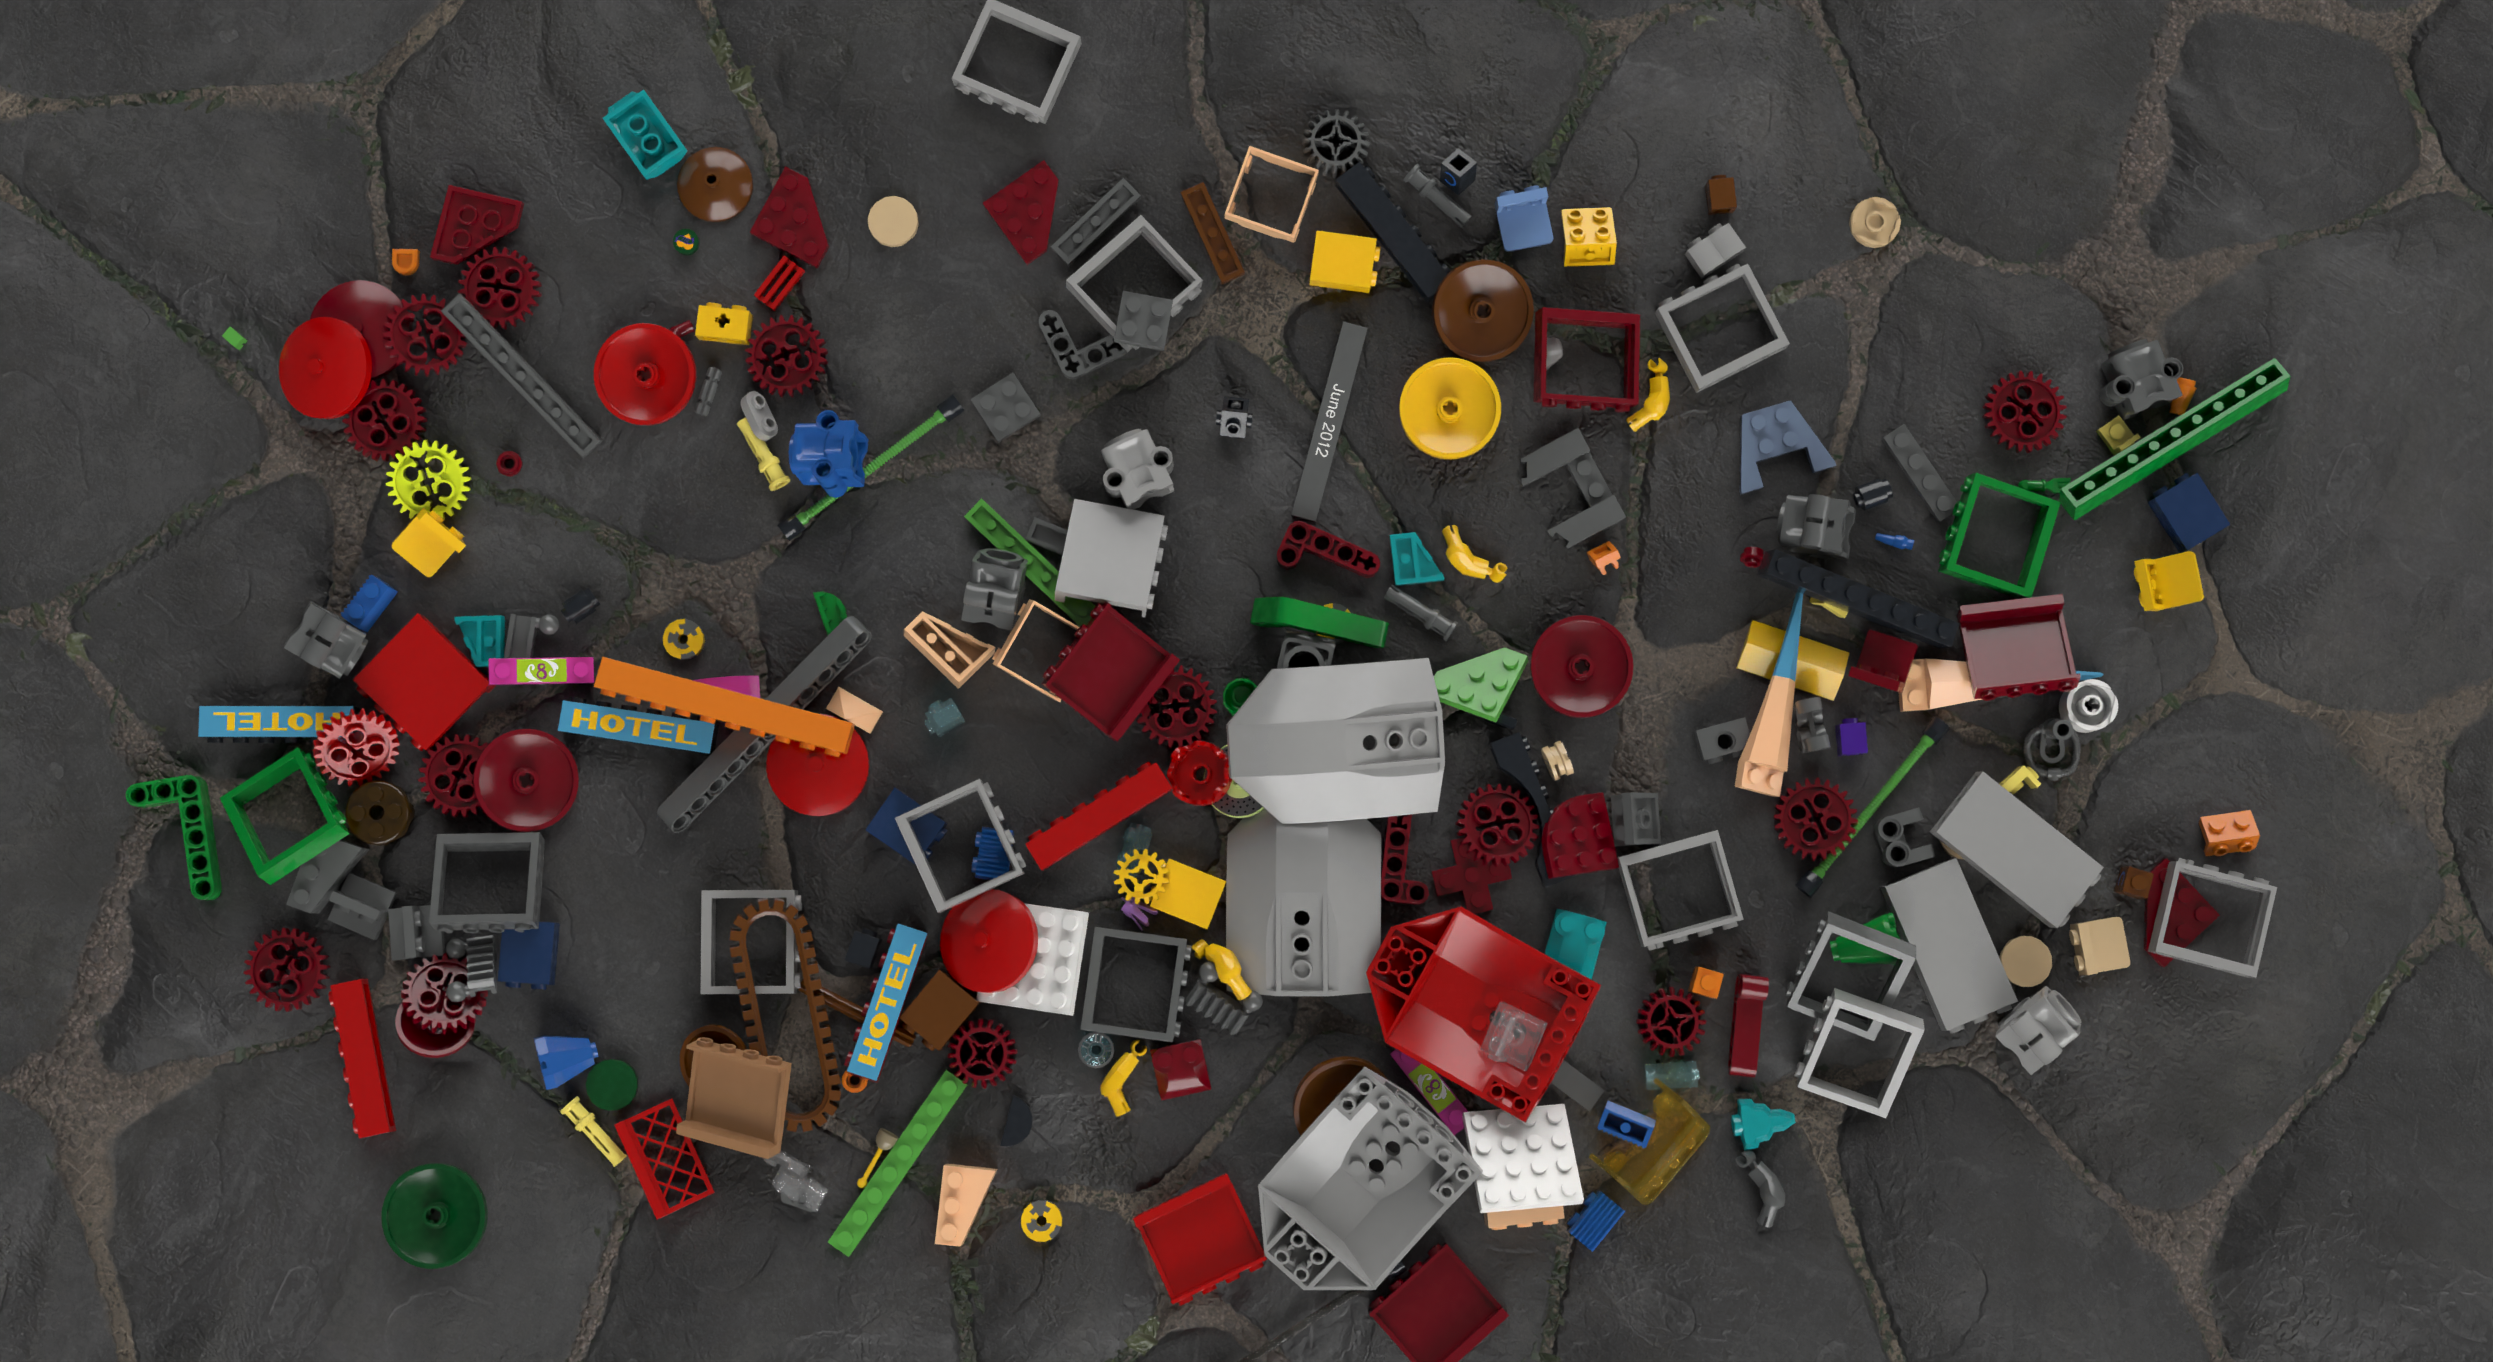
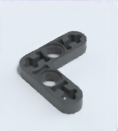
(1080, 356)

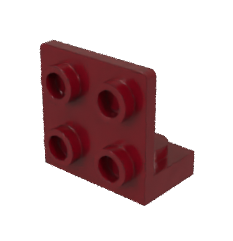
(1885, 661)

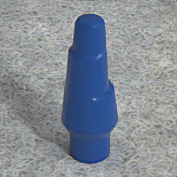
(1897, 541)

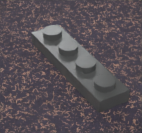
(1096, 222)
(1920, 472)

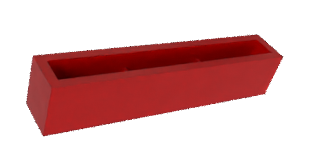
(1098, 816)
(362, 1058)

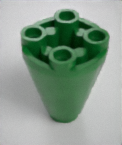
(1854, 952)

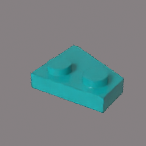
(1412, 561)
(483, 637)

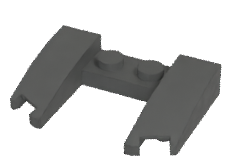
(1574, 453)

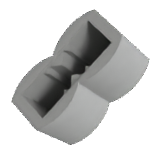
(1714, 250)

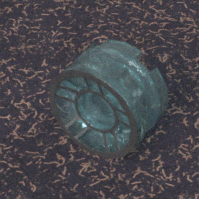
(1101, 1059)

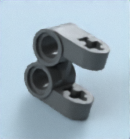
(1809, 723)
(1898, 840)

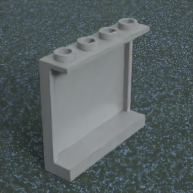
(1111, 555)

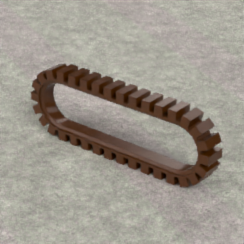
(814, 1000)

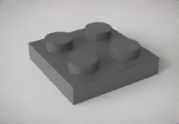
(1143, 320)
(1005, 407)

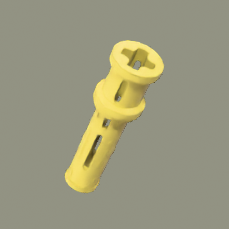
(767, 462)
(585, 1122)

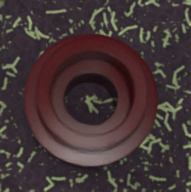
(502, 460)
(1752, 556)

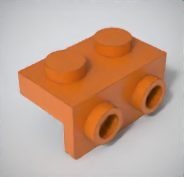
(2229, 833)

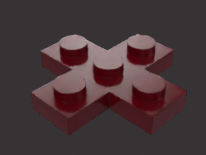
(1470, 878)

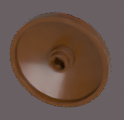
(1482, 310)
(1323, 1085)

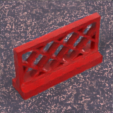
(643, 1169)

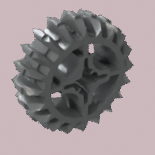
(1325, 142)

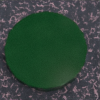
(612, 1084)

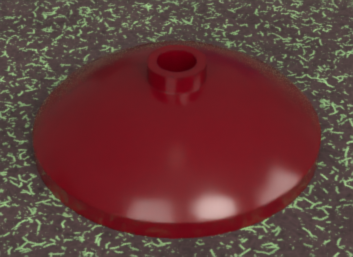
(428, 1043)

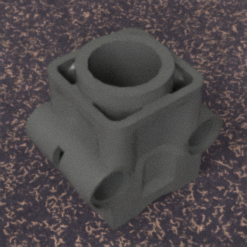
(2140, 378)
(1816, 526)
(995, 588)
(326, 641)
(1300, 644)

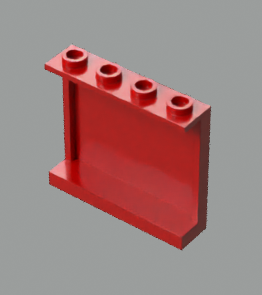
(422, 682)
(1200, 1239)

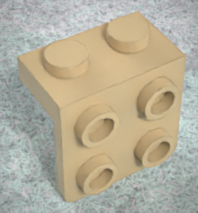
(2099, 945)

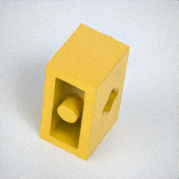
(735, 332)

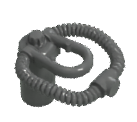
(2056, 729)

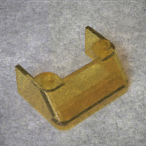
(1672, 1143)

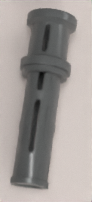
(1428, 188)
(1431, 618)

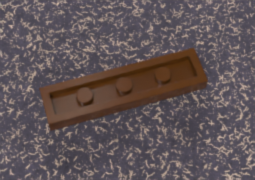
(1212, 233)

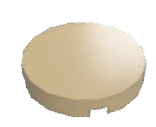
(893, 221)
(1874, 222)
(2026, 961)

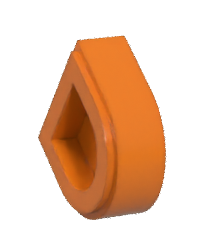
(405, 261)

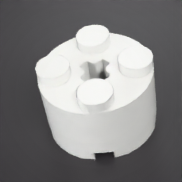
(2098, 696)

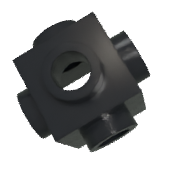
(1234, 417)

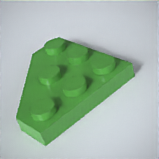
(1482, 683)

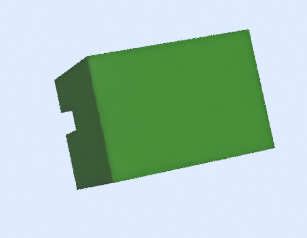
(234, 338)

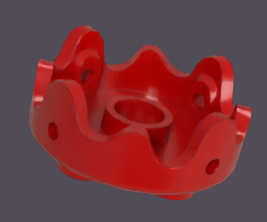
(1183, 771)

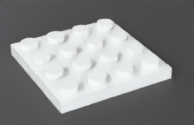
(1055, 972)
(1522, 1161)

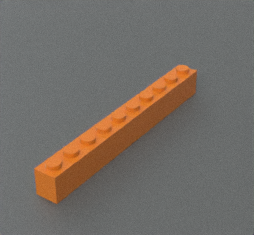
(724, 705)

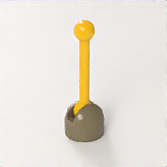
(885, 1140)

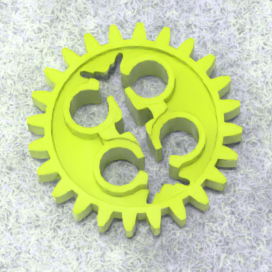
(451, 473)

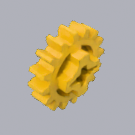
(1143, 864)

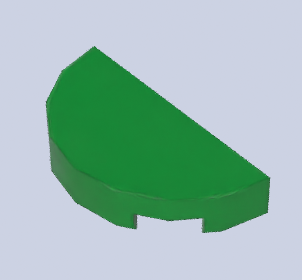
(830, 609)

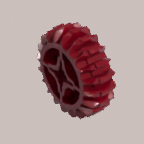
(1675, 1032)
(965, 1067)

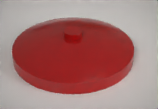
(325, 368)
(644, 374)
(817, 781)
(989, 941)

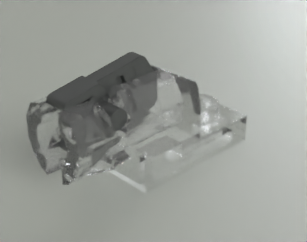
(794, 1185)

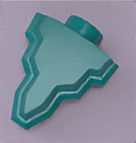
(1758, 1122)

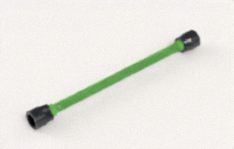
(946, 410)
(1932, 734)

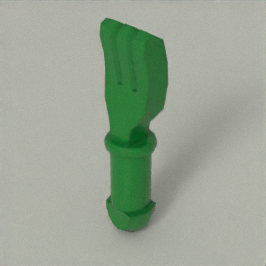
(2053, 485)

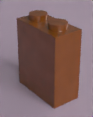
(939, 1011)

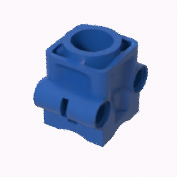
(829, 453)

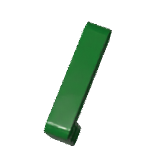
(1317, 619)
(190, 826)

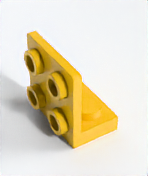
(1589, 237)

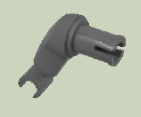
(1769, 1184)

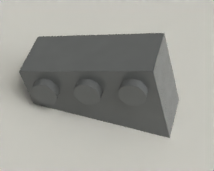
(323, 875)

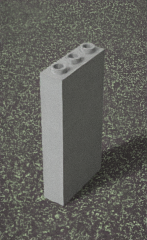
(2017, 850)
(1952, 945)

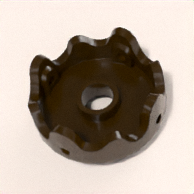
(396, 817)

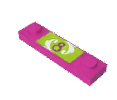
(541, 670)
(1433, 1090)

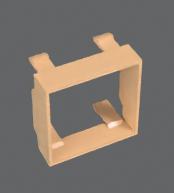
(1286, 163)
(1001, 653)

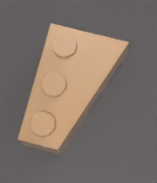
(948, 649)
(960, 1199)
(1523, 1217)

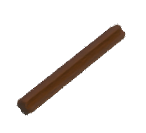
(855, 1011)

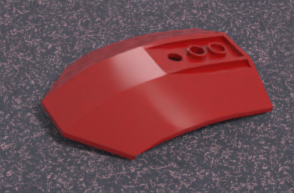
(1443, 981)

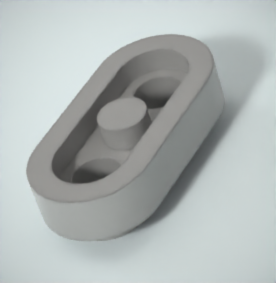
(759, 416)

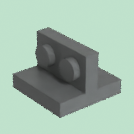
(1635, 819)
(361, 906)
(413, 934)

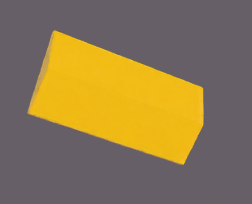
(1818, 665)

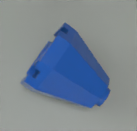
(563, 1058)

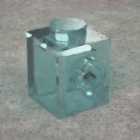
(943, 717)

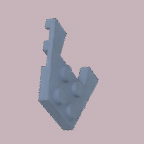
(1775, 433)

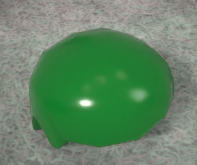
(1237, 693)

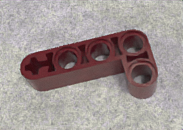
(1330, 554)
(1400, 853)
(1746, 1024)

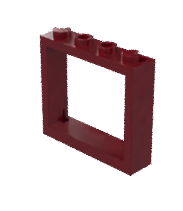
(1627, 321)

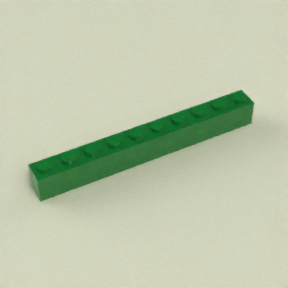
(2174, 439)

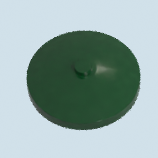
(434, 1215)

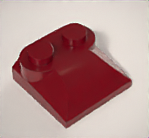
(1180, 1069)

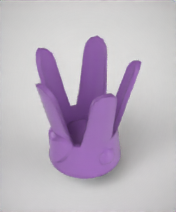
(1132, 910)

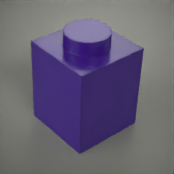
(1851, 737)

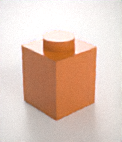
(1705, 982)

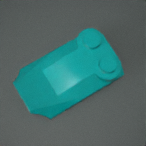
(644, 134)
(1575, 941)

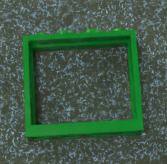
(2036, 549)
(306, 849)

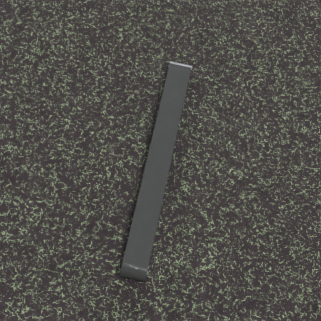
(741, 747)

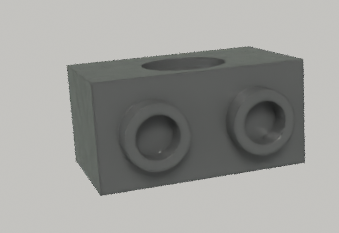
(1707, 744)

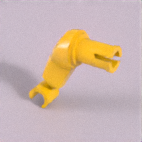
(1658, 399)
(1466, 562)
(1226, 965)
(1116, 1078)

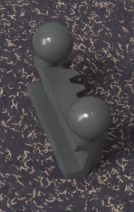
(523, 631)
(480, 966)
(1218, 1004)

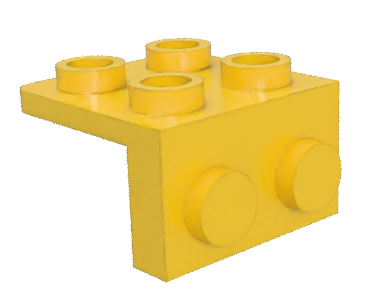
(428, 542)
(2168, 581)

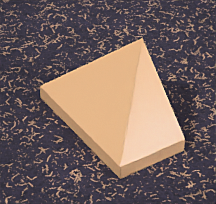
(854, 710)

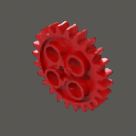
(341, 763)

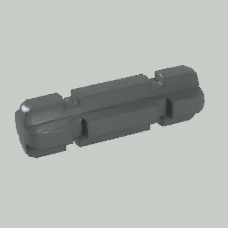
(708, 391)

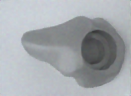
(1554, 351)

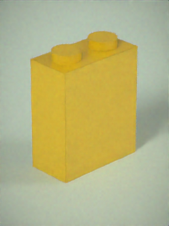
(1344, 262)
(1189, 894)

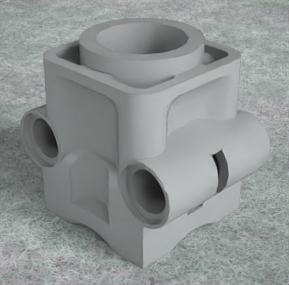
(1132, 461)
(2039, 1028)

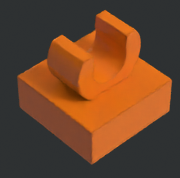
(1603, 556)

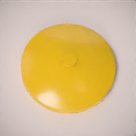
(1450, 408)

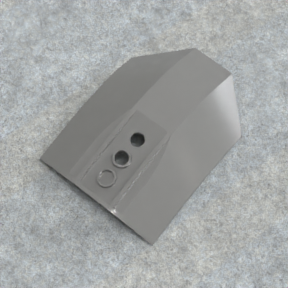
(1304, 733)
(1311, 868)
(1337, 1219)

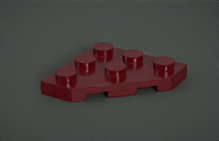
(1026, 211)
(792, 219)
(472, 223)
(2188, 914)

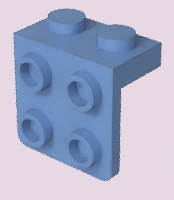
(1523, 218)

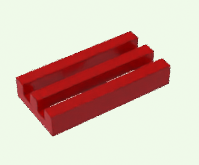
(772, 276)

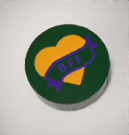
(686, 242)

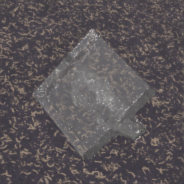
(1513, 1036)

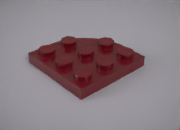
(1579, 838)

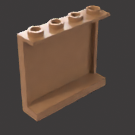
(736, 1098)

